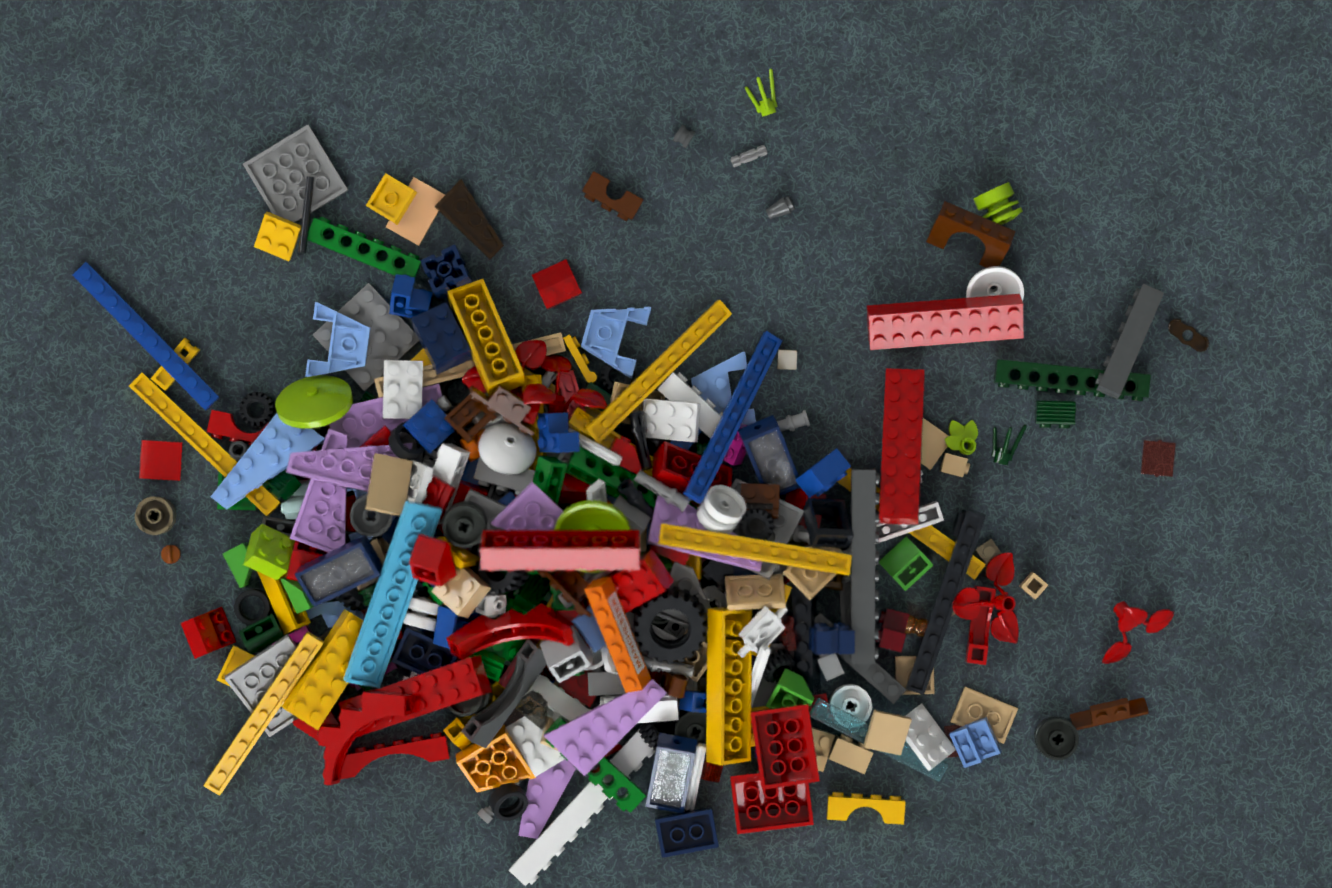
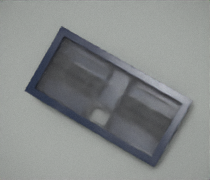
(769, 454)
(339, 571)
(671, 773)

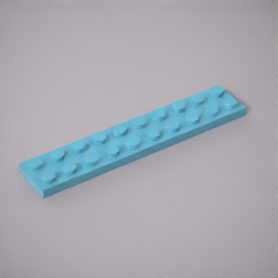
(390, 597)

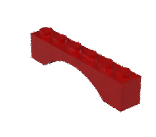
(430, 749)

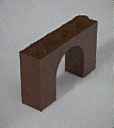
(954, 219)

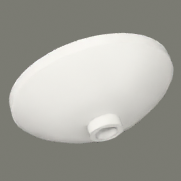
(1005, 279)
(506, 456)

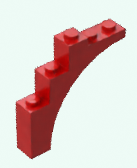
(512, 625)
(353, 721)

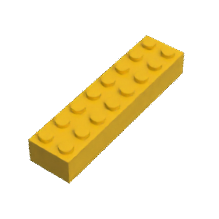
(728, 688)

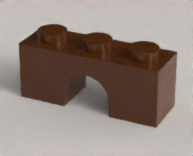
(625, 207)

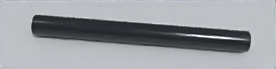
(306, 214)

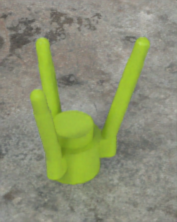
(766, 105)

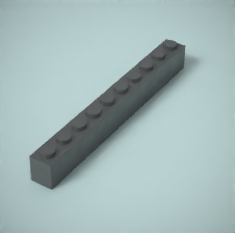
(863, 564)

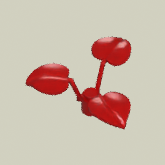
(529, 353)
(540, 394)
(966, 603)
(1128, 619)

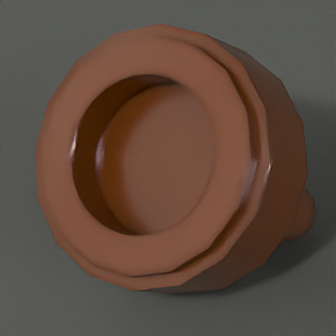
(170, 554)

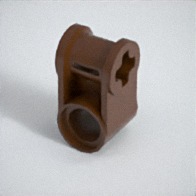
(674, 684)

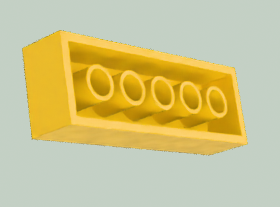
(486, 336)
(323, 678)

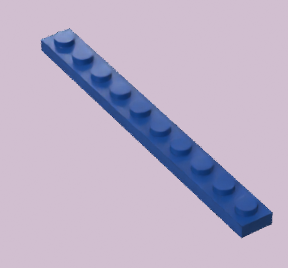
(146, 336)
(732, 417)

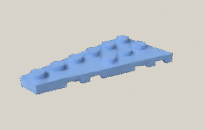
(265, 460)

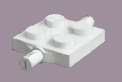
(761, 630)

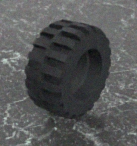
(671, 649)

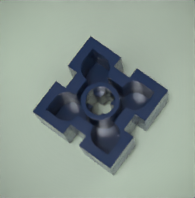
(437, 268)
(832, 639)

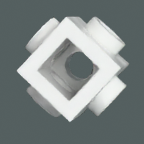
(492, 604)

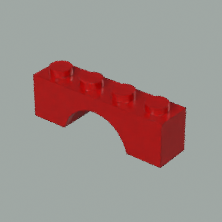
(223, 424)
(979, 628)

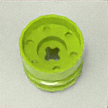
(998, 205)

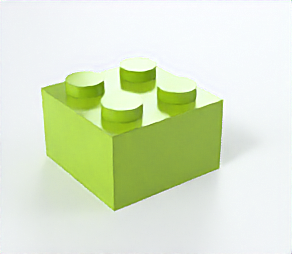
(269, 552)

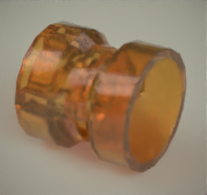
(920, 626)

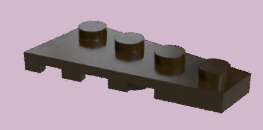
(463, 212)

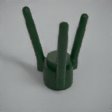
(1003, 456)

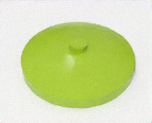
(314, 401)
(592, 516)

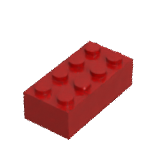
(676, 466)
(643, 584)

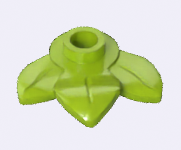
(962, 434)

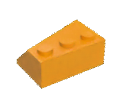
(494, 765)

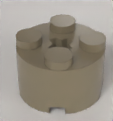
(144, 515)

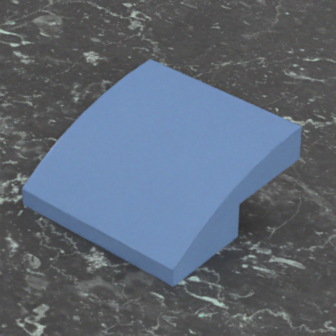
(590, 630)
(975, 742)

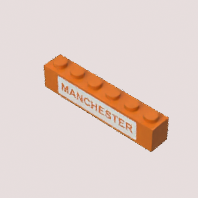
(618, 634)

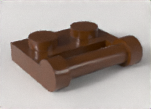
(465, 413)
(762, 494)

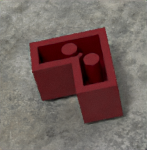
(892, 629)

